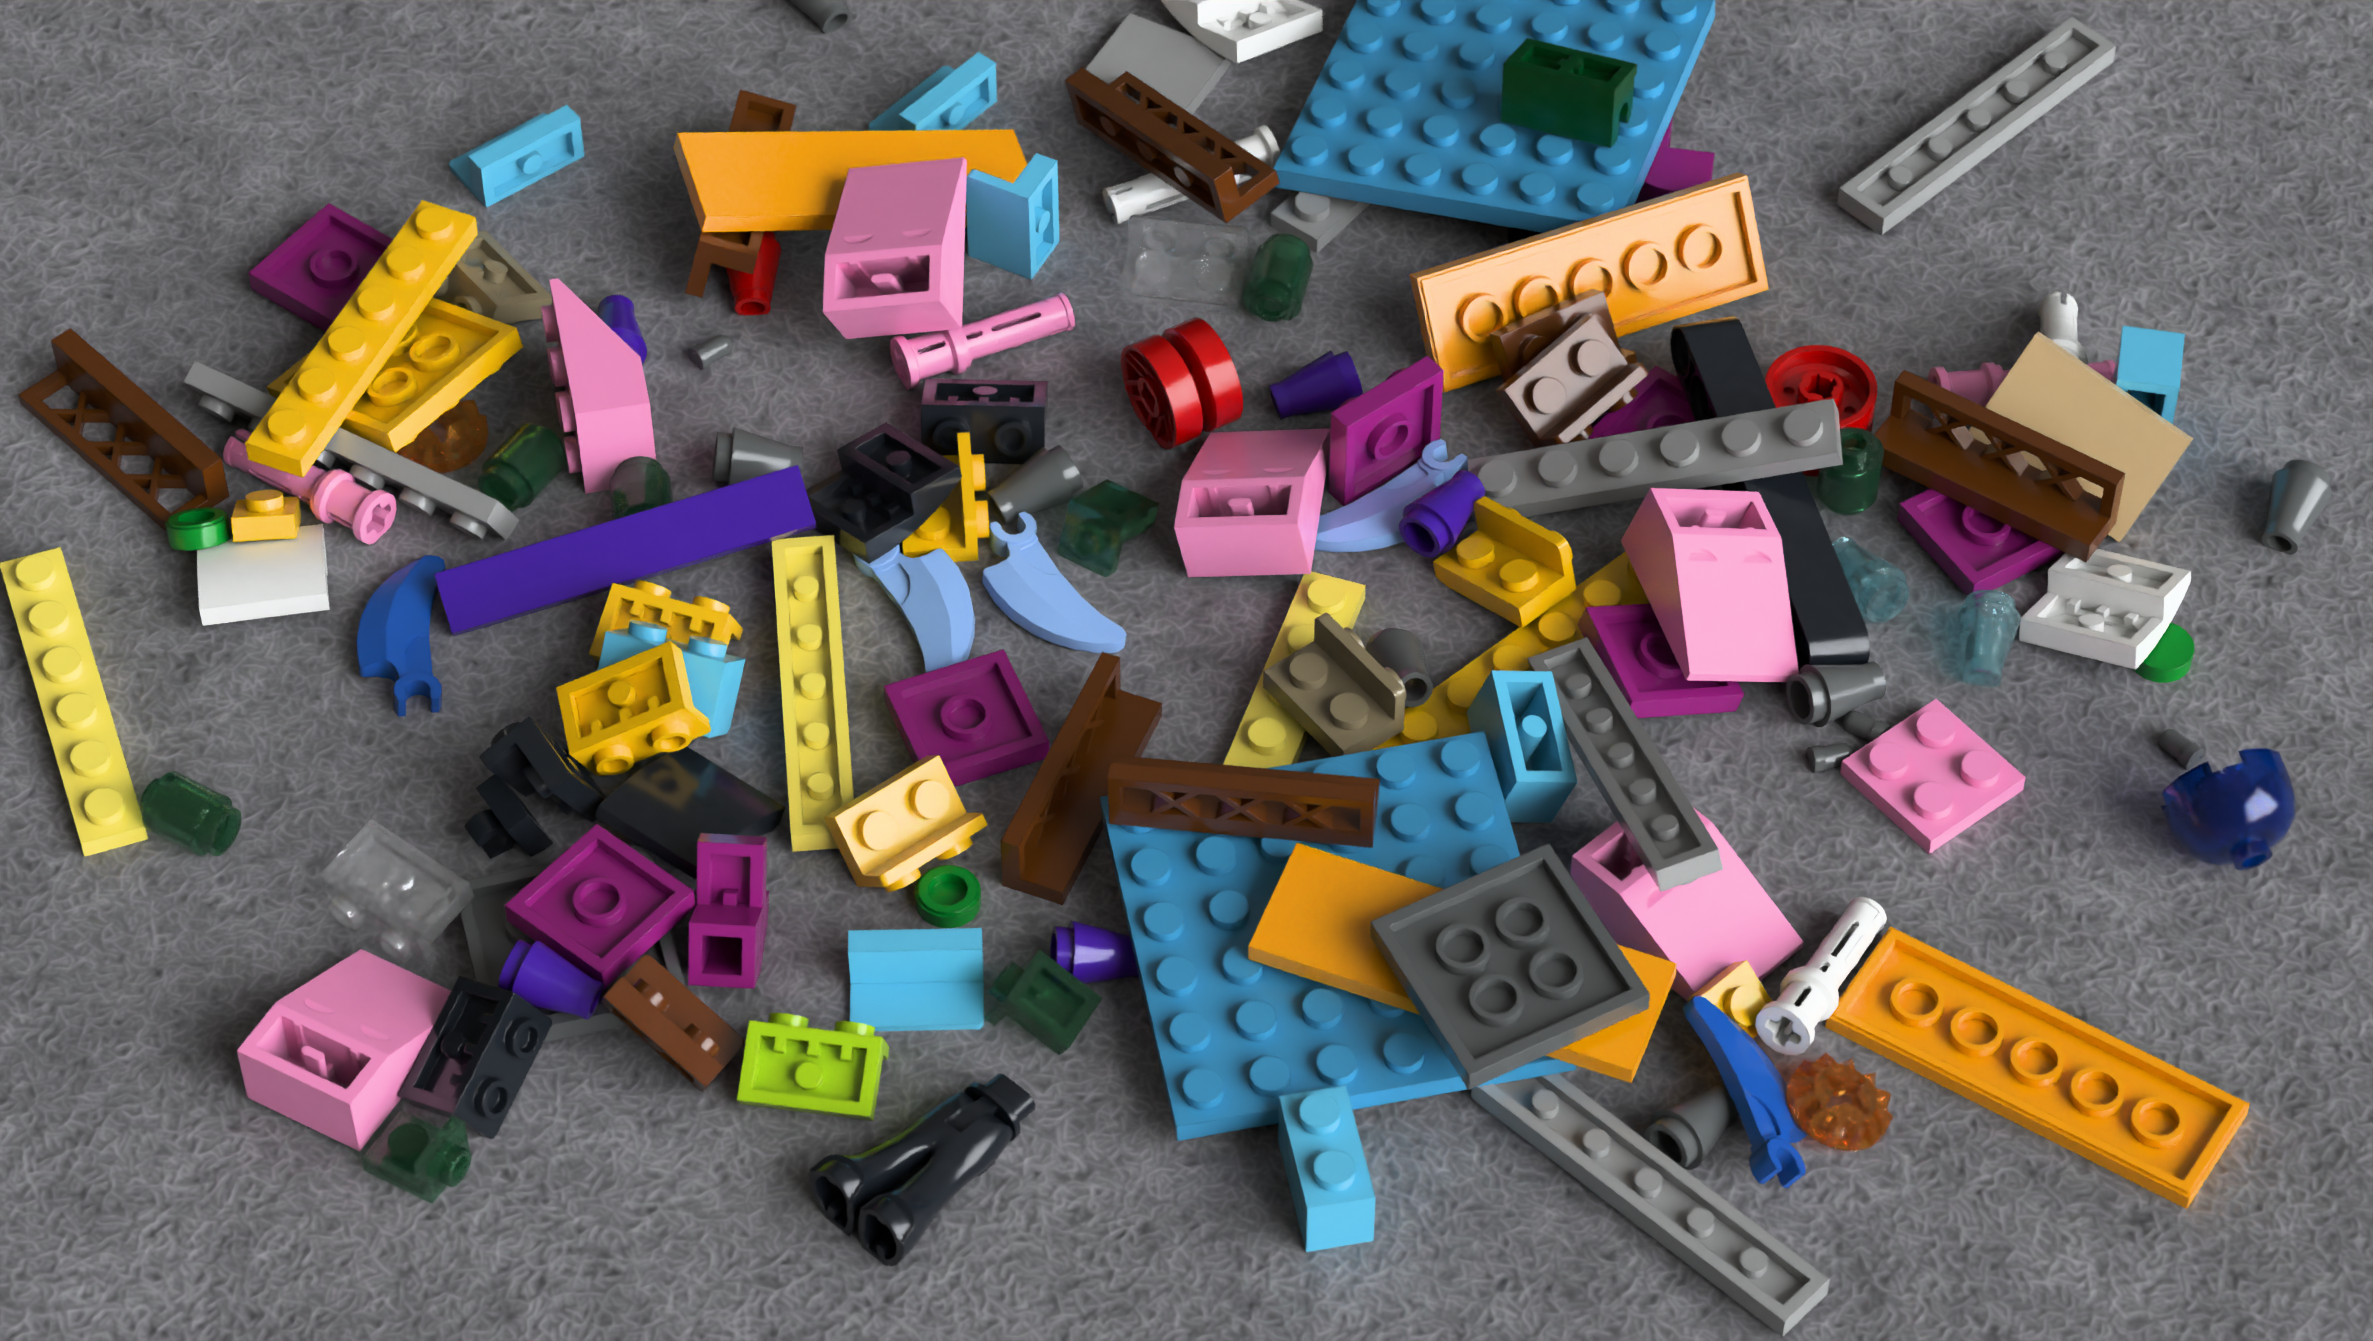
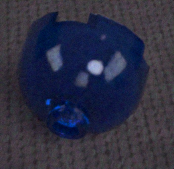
(2233, 811)

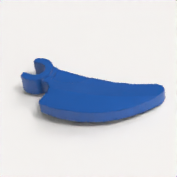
(397, 632)
(1756, 1091)

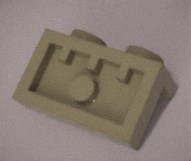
(493, 284)
(1339, 691)

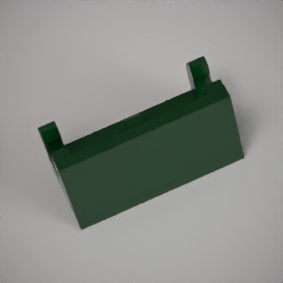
(1567, 92)

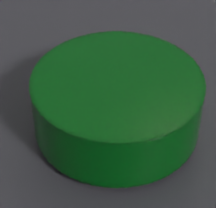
(198, 529)
(2170, 656)
(948, 896)

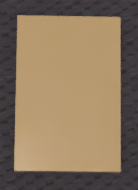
(2092, 415)

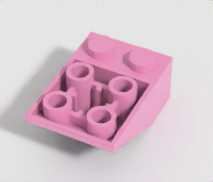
(898, 250)
(603, 391)
(1253, 503)
(1715, 583)
(1693, 924)
(342, 1046)

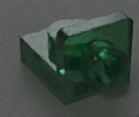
(1101, 523)
(1043, 1001)
(420, 1155)

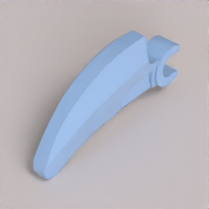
(1375, 518)
(1040, 597)
(932, 601)

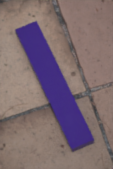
(625, 550)

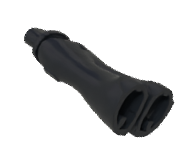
(908, 1179)

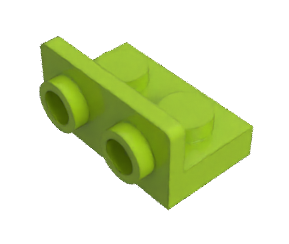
(812, 1067)

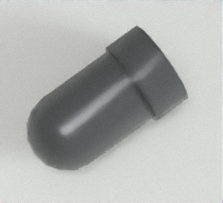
(710, 351)
(1864, 726)
(2181, 748)
(1827, 756)

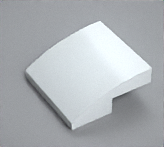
(1246, 26)
(263, 578)
(2105, 607)

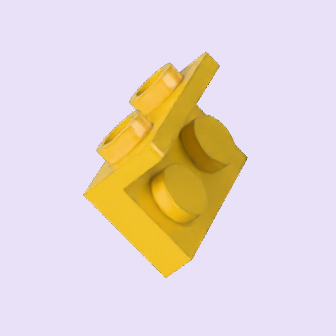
(959, 518)
(1509, 564)
(653, 605)
(630, 711)
(903, 826)

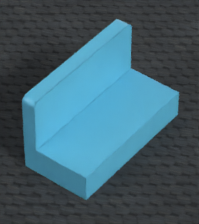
(944, 99)
(521, 156)
(1015, 221)
(917, 979)

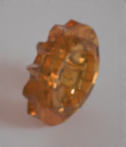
(463, 443)
(1841, 1126)

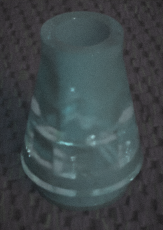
(1875, 583)
(1986, 635)

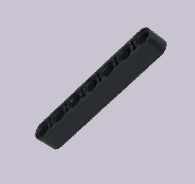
(1725, 380)

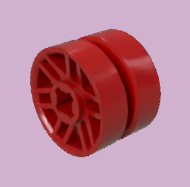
(1822, 374)
(1182, 383)

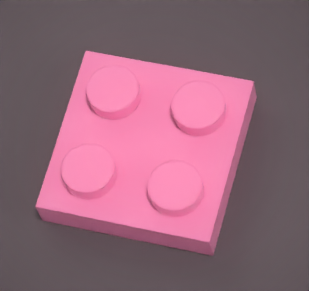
(1932, 775)

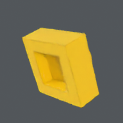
(266, 516)
(1737, 994)

